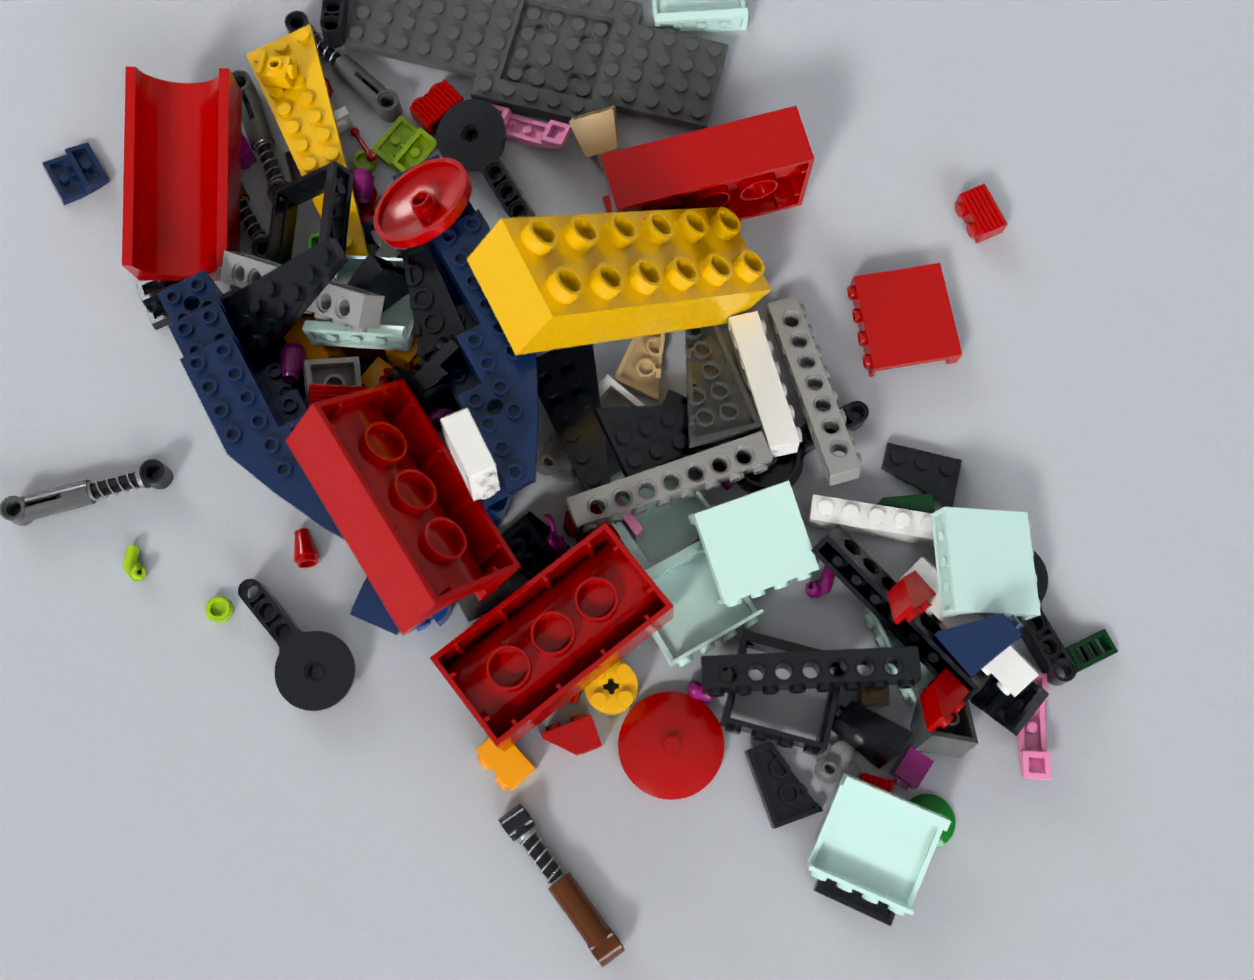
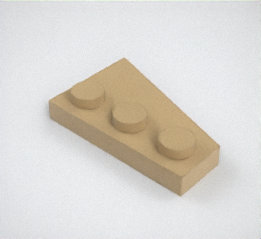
(642, 365)

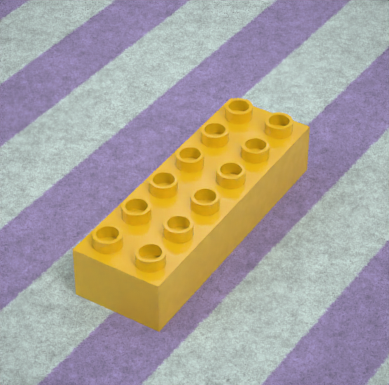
(615, 275)

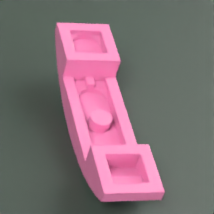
(534, 132)
(1031, 742)

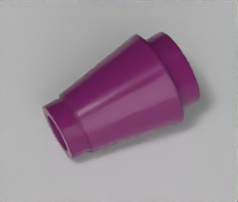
(363, 186)
(292, 360)

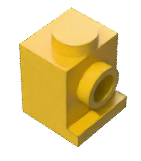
(276, 71)

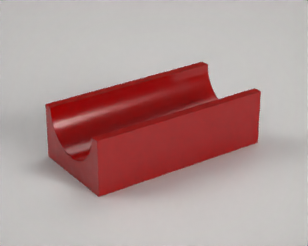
(737, 165)
(180, 175)
(400, 502)
(553, 637)

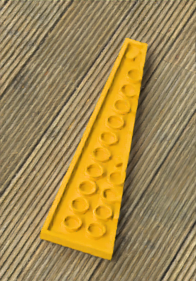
(309, 120)

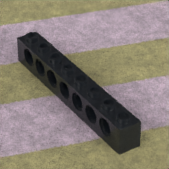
(870, 585)
(903, 658)

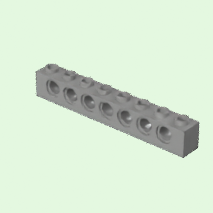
(337, 301)
(752, 446)
(836, 468)

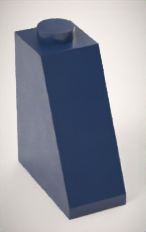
(980, 641)

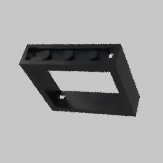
(336, 184)
(772, 645)

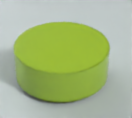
(359, 161)
(219, 609)

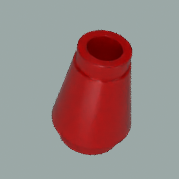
(305, 551)

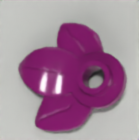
(556, 543)

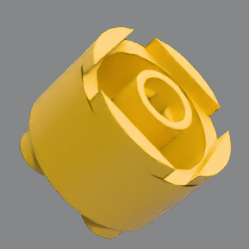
(622, 698)

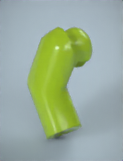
(131, 564)

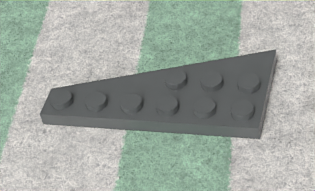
(715, 392)

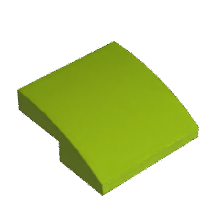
(404, 145)

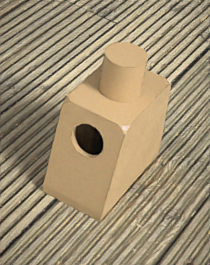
(597, 132)

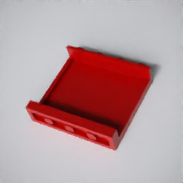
(904, 318)

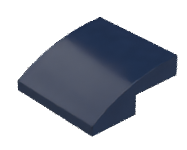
(75, 173)
(372, 610)

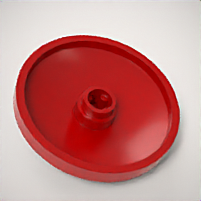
(422, 203)
(671, 745)

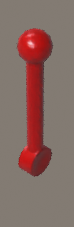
(370, 156)

